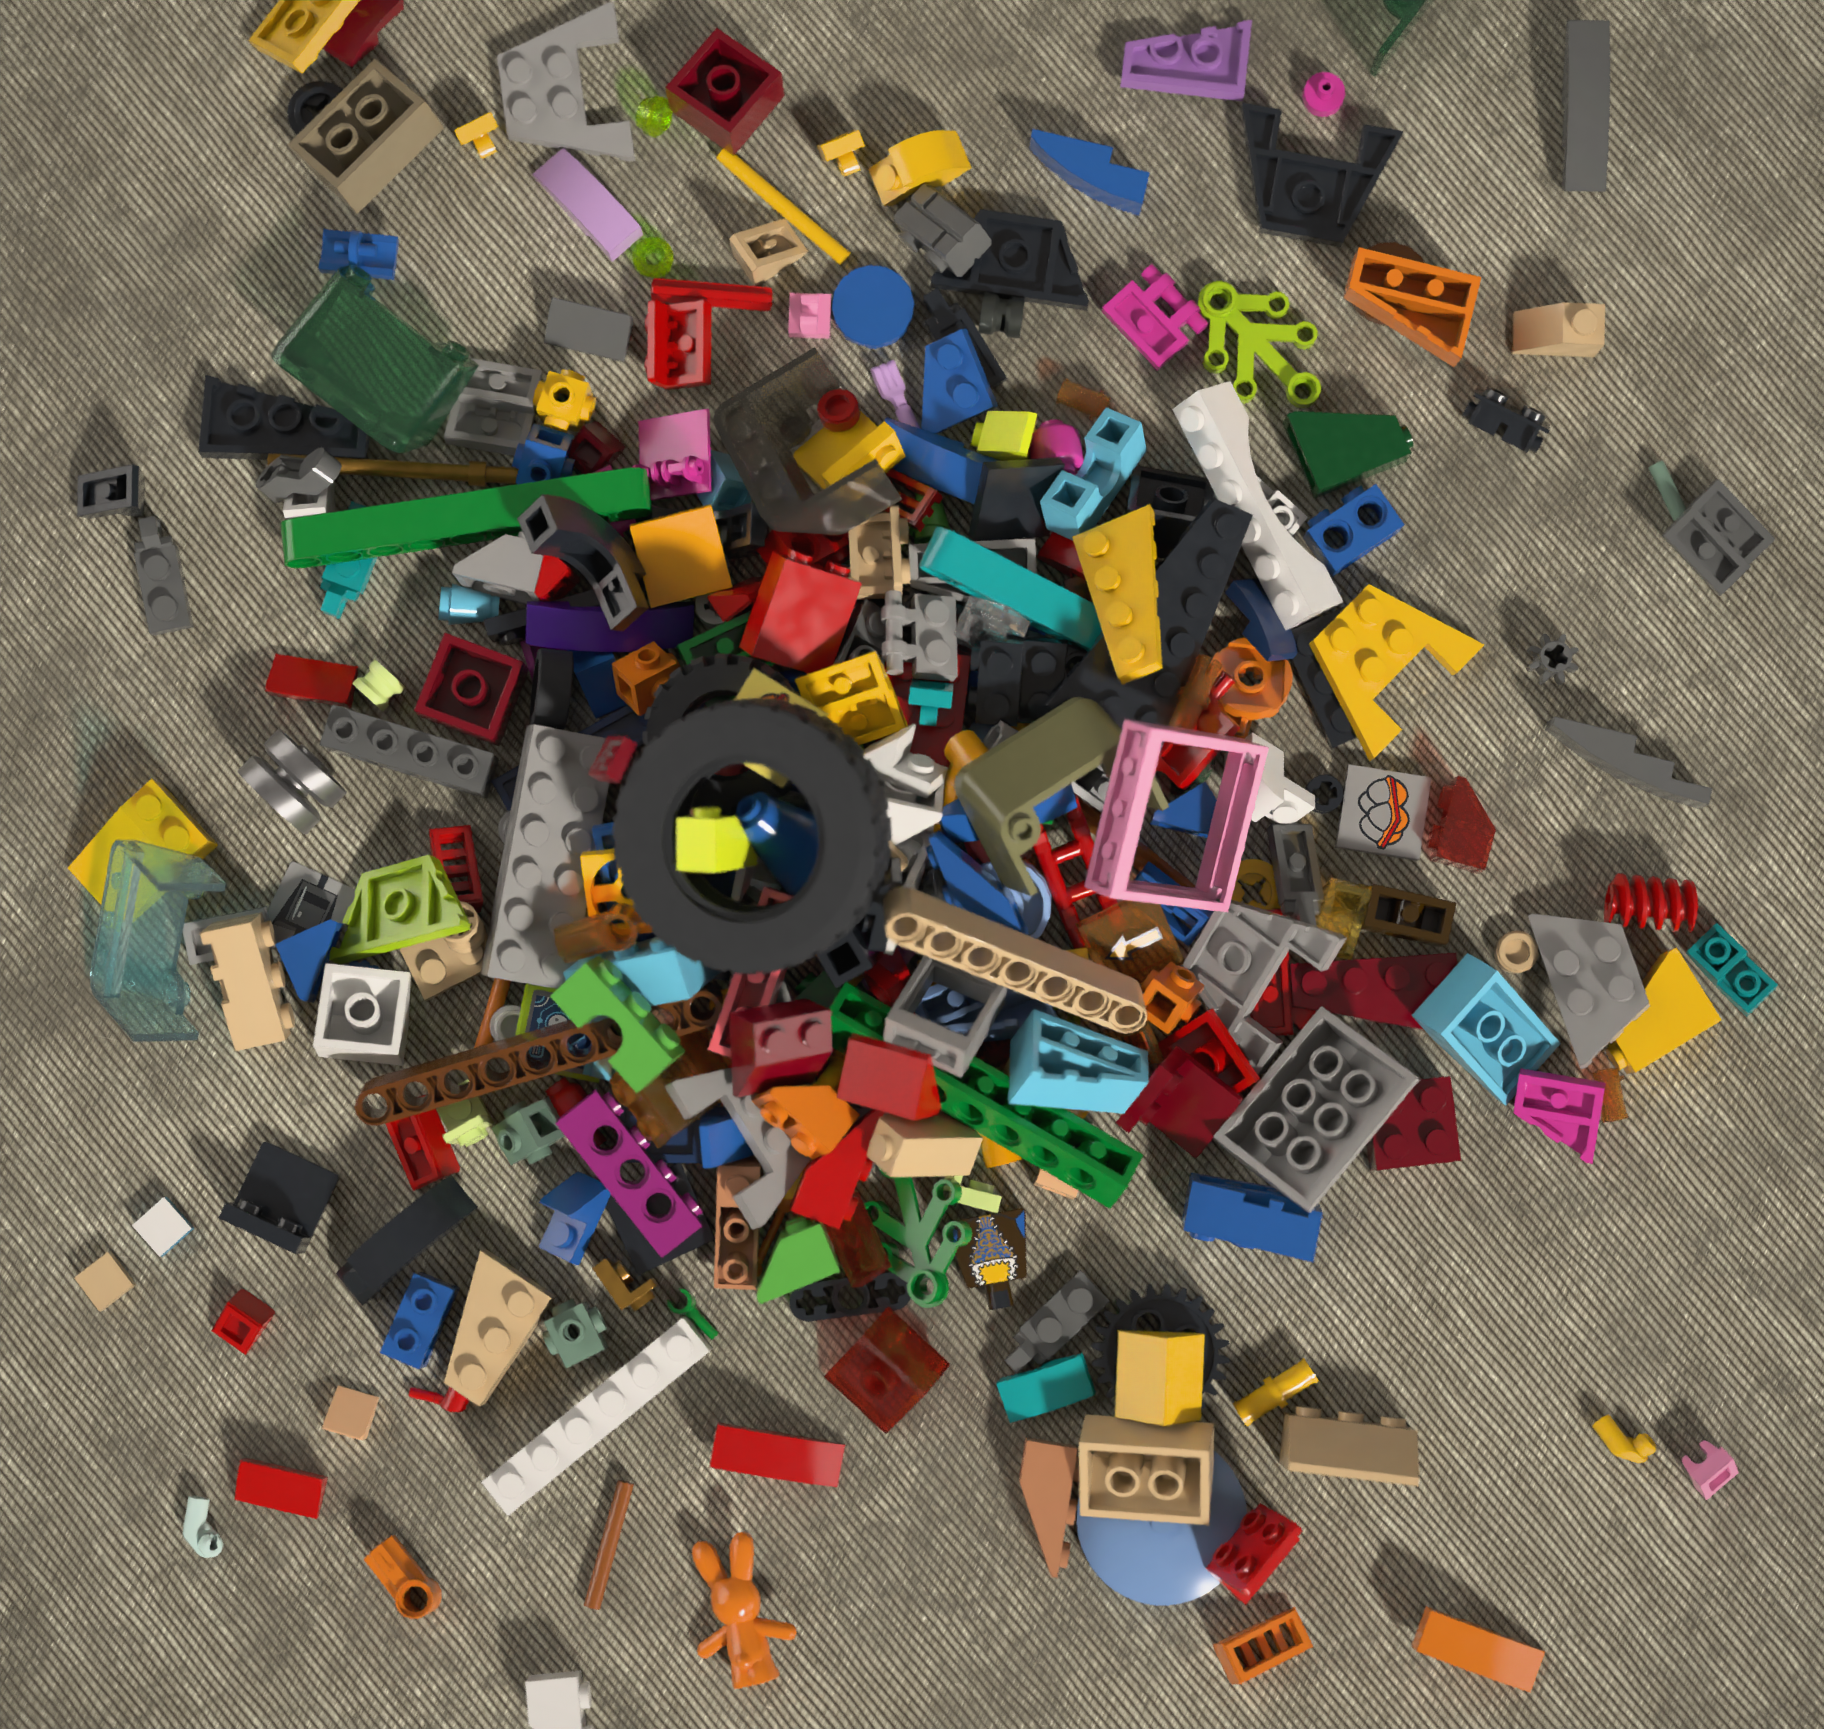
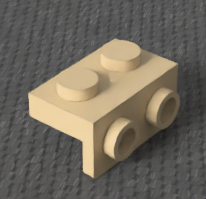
(877, 554)

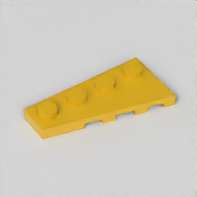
(1123, 586)

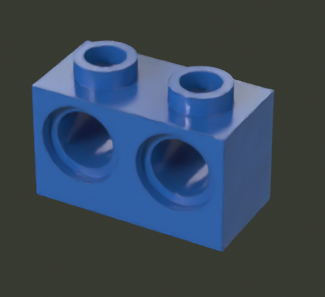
(1357, 536)
(419, 1320)

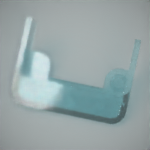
(141, 938)

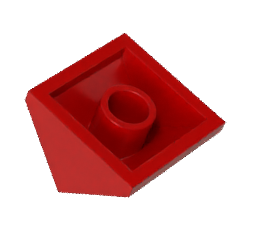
(1214, 1048)
(889, 1078)

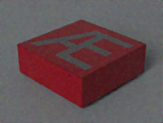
(613, 759)

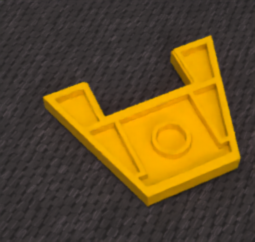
(1370, 646)

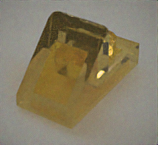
(1344, 911)

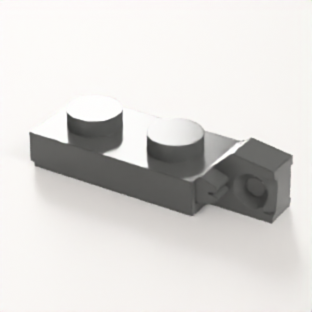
(161, 580)
(1296, 871)
(1056, 1321)

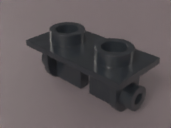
(1494, 409)

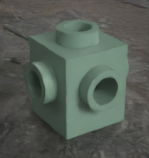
(528, 1131)
(561, 1341)

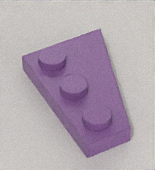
(1193, 64)

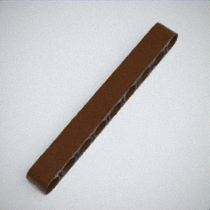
(522, 1066)

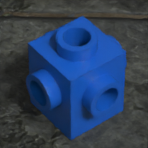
(543, 455)

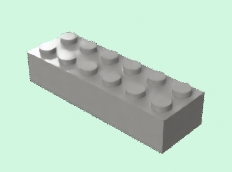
(541, 861)

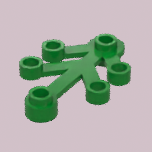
(916, 1235)

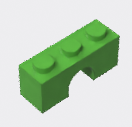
(646, 1045)

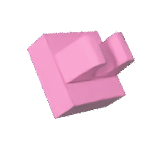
(809, 315)
(1713, 1472)

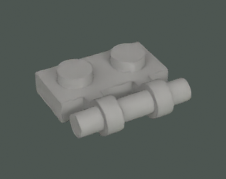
(932, 636)

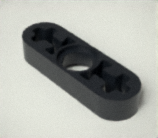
(820, 1310)

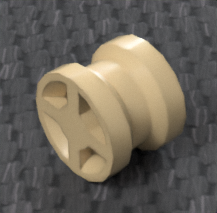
(470, 939)

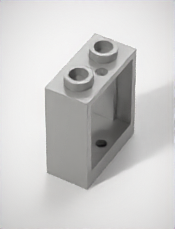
(947, 1048)

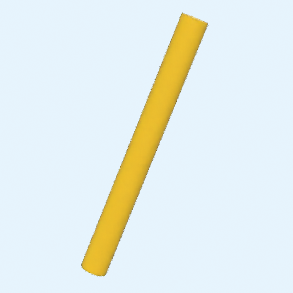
(783, 206)

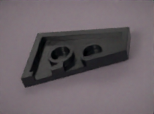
(1316, 686)

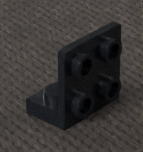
(281, 1198)

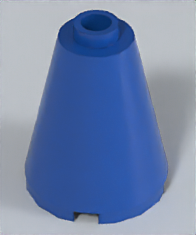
(782, 838)

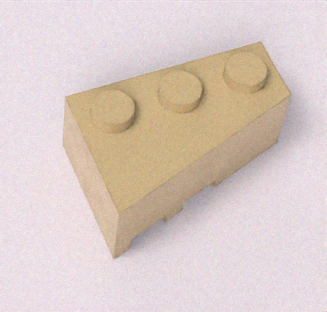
(249, 980)
(494, 1326)

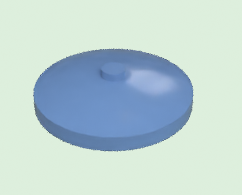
(1163, 1559)

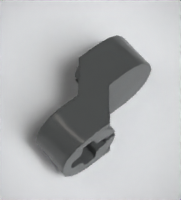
(298, 475)

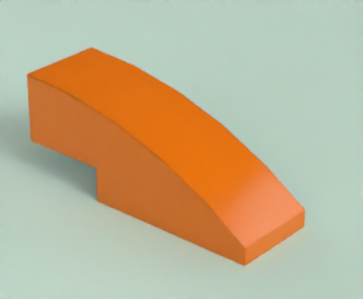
(1477, 1649)

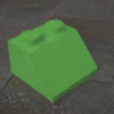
(798, 1259)

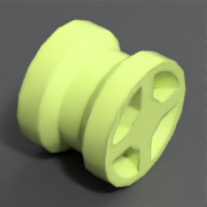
(379, 685)

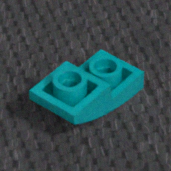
(1731, 969)
(1046, 1388)

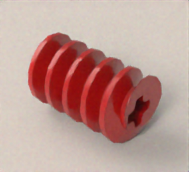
(1651, 901)

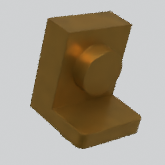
(616, 1281)

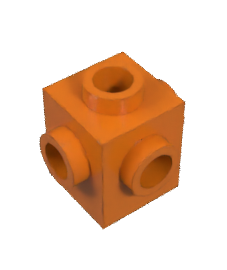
(641, 674)
(1171, 996)

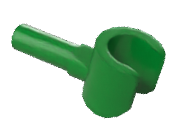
(693, 1314)

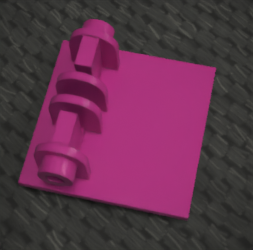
(676, 454)

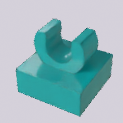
(930, 697)

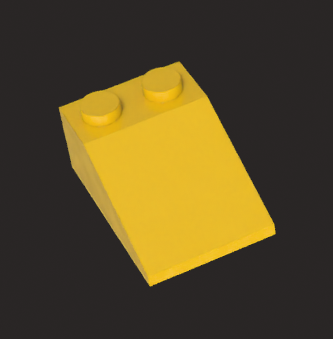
(148, 817)

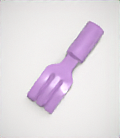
(892, 389)

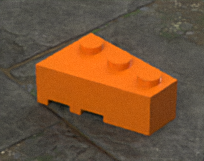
(1415, 300)

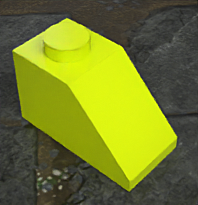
(1005, 434)
(712, 842)

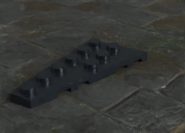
(1189, 593)

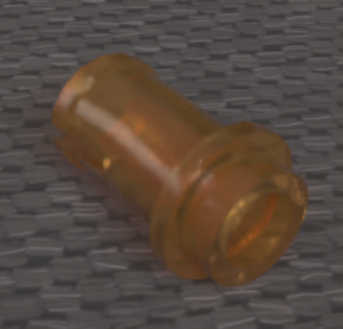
(1083, 399)
(1613, 1101)

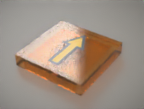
(1130, 939)

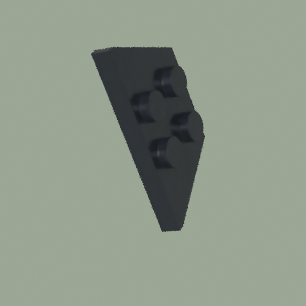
(1025, 260)

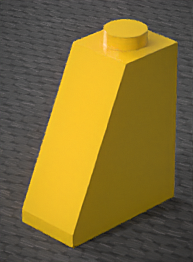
(1675, 1015)

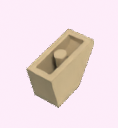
(1559, 330)

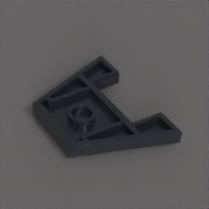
(1310, 194)

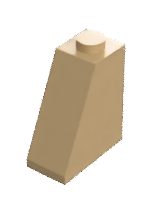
(924, 1146)

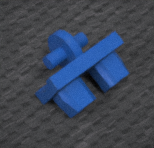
(368, 251)

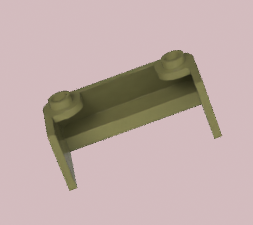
(1029, 768)

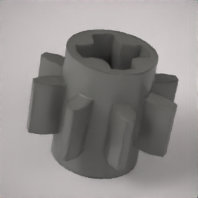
(1563, 657)

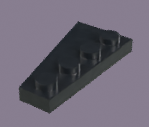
(251, 424)

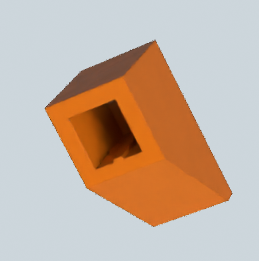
(808, 1116)

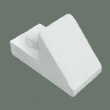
(903, 769)

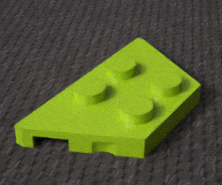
(400, 909)

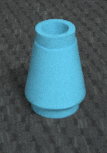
(466, 605)

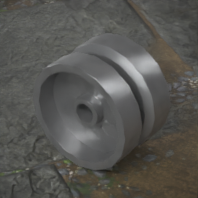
(292, 781)

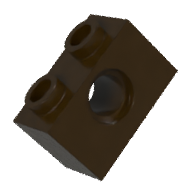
(1409, 916)

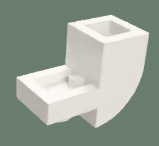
(1277, 795)

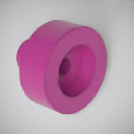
(1323, 94)

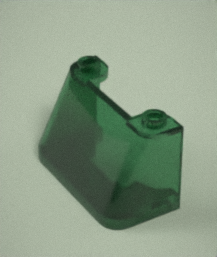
(373, 363)

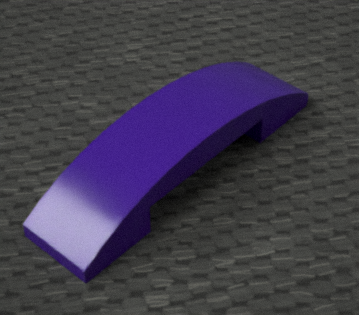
(586, 628)

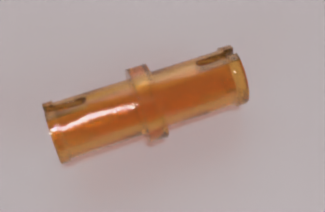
(1194, 696)

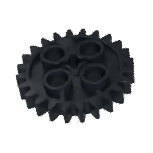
(1173, 1316)

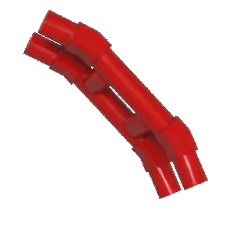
(1049, 861)

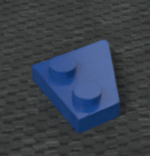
(953, 383)

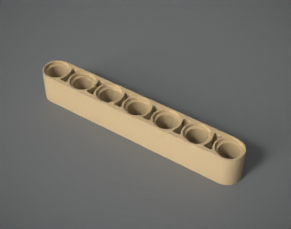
(1013, 960)

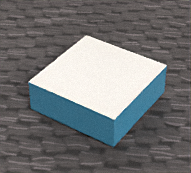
(163, 1226)

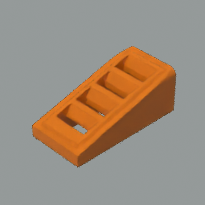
(1230, 1661)

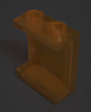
(653, 1106)

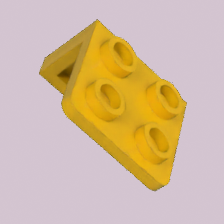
(834, 455)

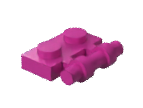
(1146, 325)

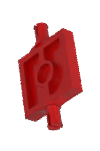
(1185, 762)

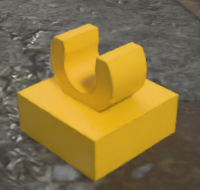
(477, 131)
(842, 149)

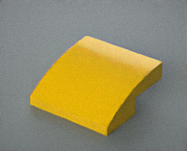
(856, 697)

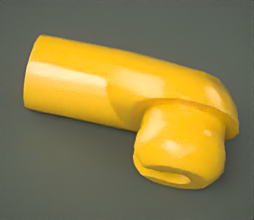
(1622, 1446)

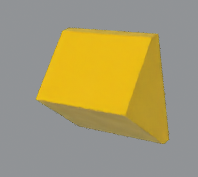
(1159, 1377)

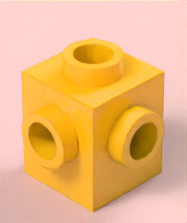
(567, 414)

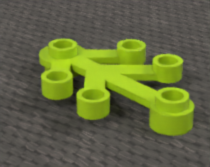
(1254, 339)

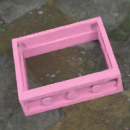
(1126, 807)

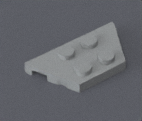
(1591, 979)

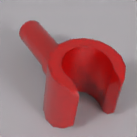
(450, 1402)

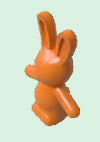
(737, 1605)

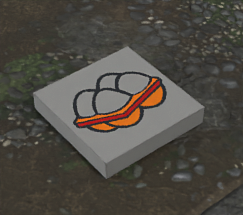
(1383, 812)

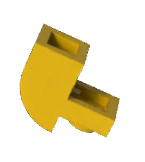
(919, 160)

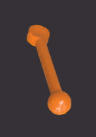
(783, 1208)

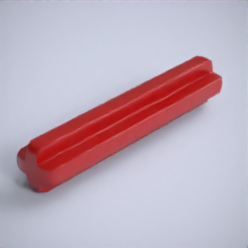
(718, 294)

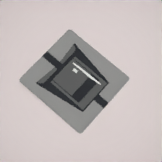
(307, 900)

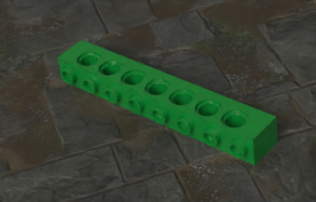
(980, 1099)

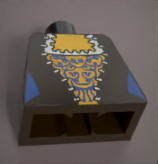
(994, 1254)

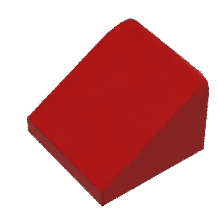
(243, 1320)

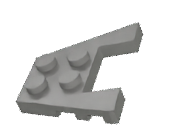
(546, 91)
(1238, 960)
(768, 1143)

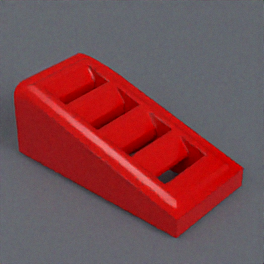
(470, 869)

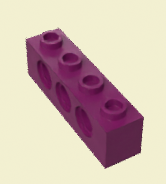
(661, 1230)

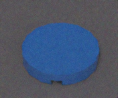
(873, 306)

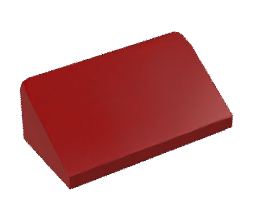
(555, 579)
(736, 600)
(312, 680)
(423, 1149)
(280, 1487)

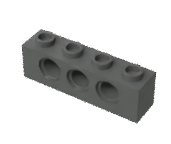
(409, 751)

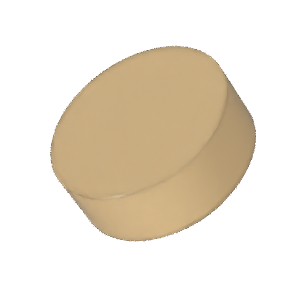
(1516, 952)

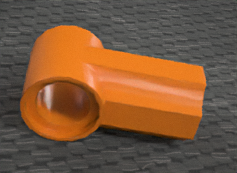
(400, 1574)

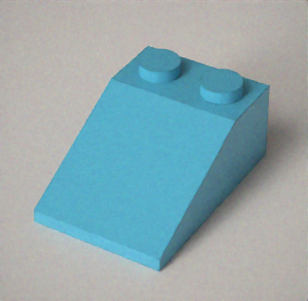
(1486, 1027)

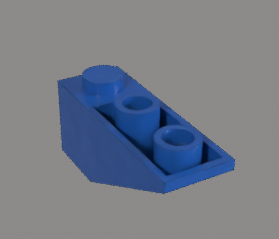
(972, 886)

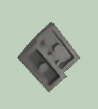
(1718, 537)

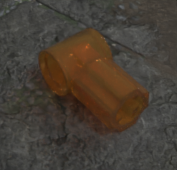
(595, 935)

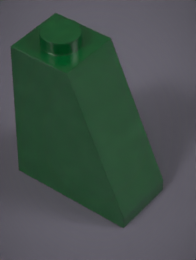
(1345, 446)

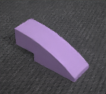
(588, 204)

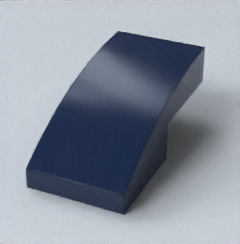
(1265, 628)

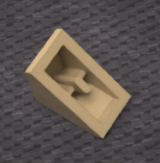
(766, 250)

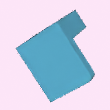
(726, 485)

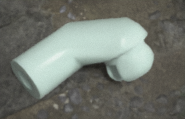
(198, 1531)

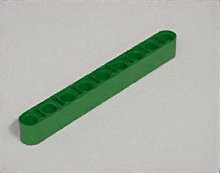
(454, 518)

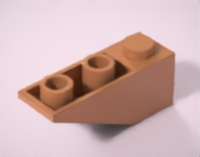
(734, 1239)
(1046, 1484)

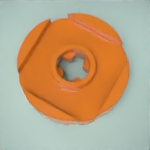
(1263, 698)

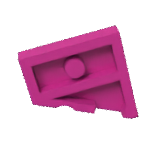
(1562, 1107)

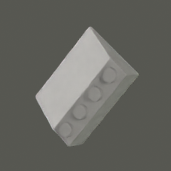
(1315, 1109)

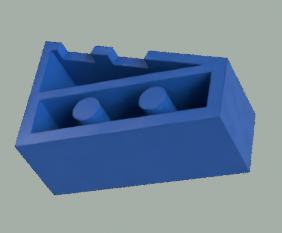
(1249, 1217)

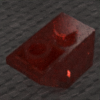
(1464, 829)

